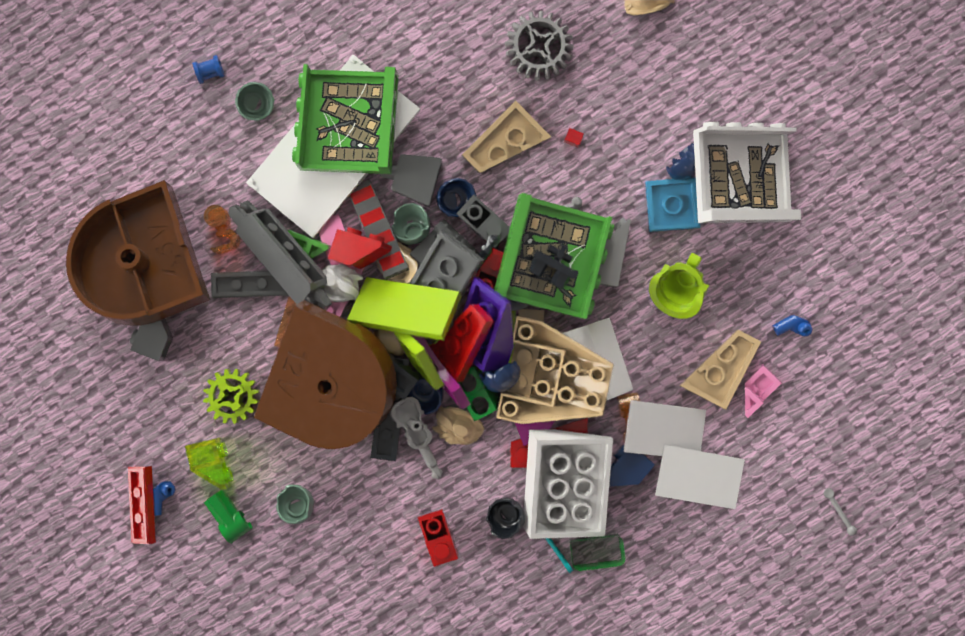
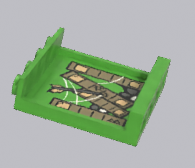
(346, 121)

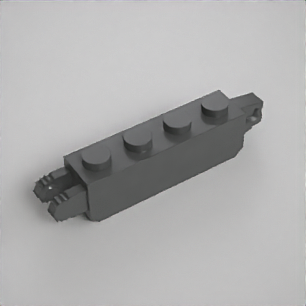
(280, 254)

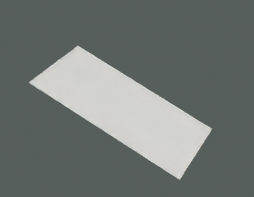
(658, 425)
(699, 477)

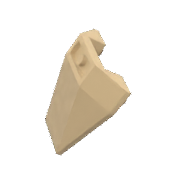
(556, 377)

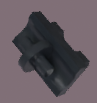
(541, 261)

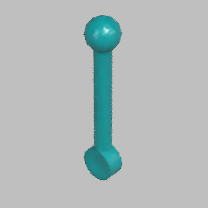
(560, 555)

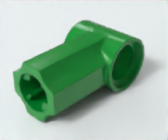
(230, 520)

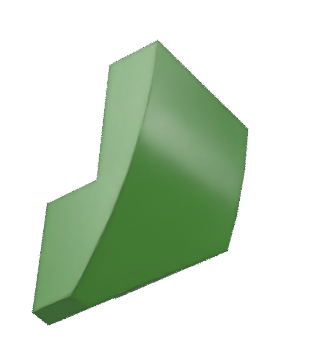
(310, 246)

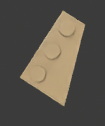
(505, 138)
(723, 370)

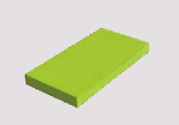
(405, 308)

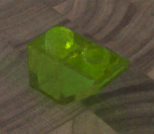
(208, 462)

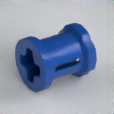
(208, 69)

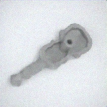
(408, 416)

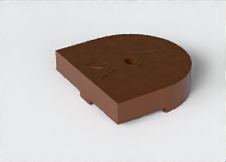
(164, 268)
(327, 380)

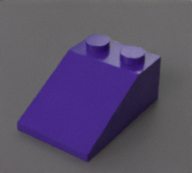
(499, 340)

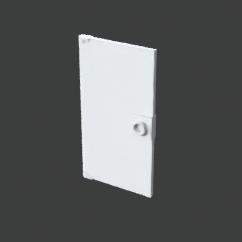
(315, 196)

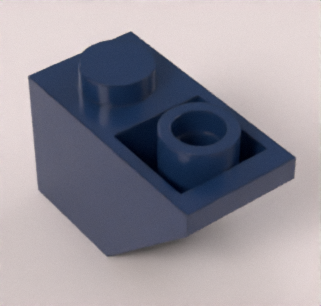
(629, 468)

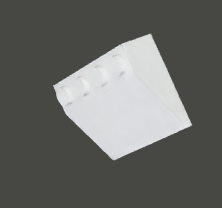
(567, 484)

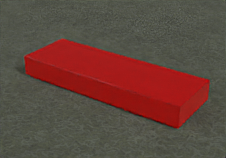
(141, 504)

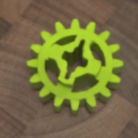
(225, 386)

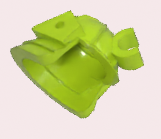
(679, 288)

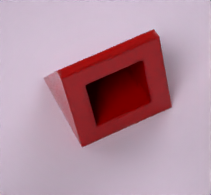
(573, 137)

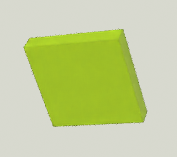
(419, 359)

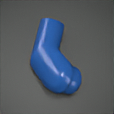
(795, 324)
(160, 493)

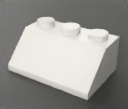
(602, 340)

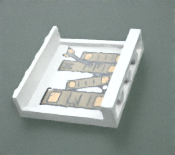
(743, 173)

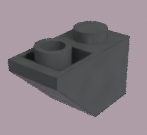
(483, 220)
(152, 340)

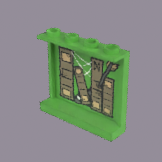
(536, 227)

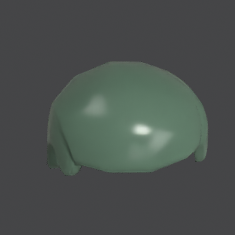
(248, 98)
(421, 224)
(296, 512)

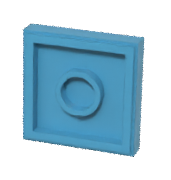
(672, 204)

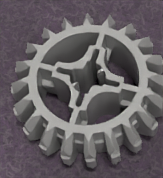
(530, 51)

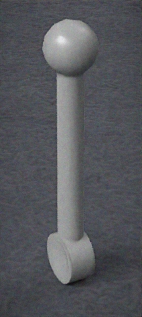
(829, 493)

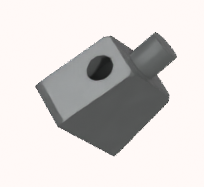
(415, 177)

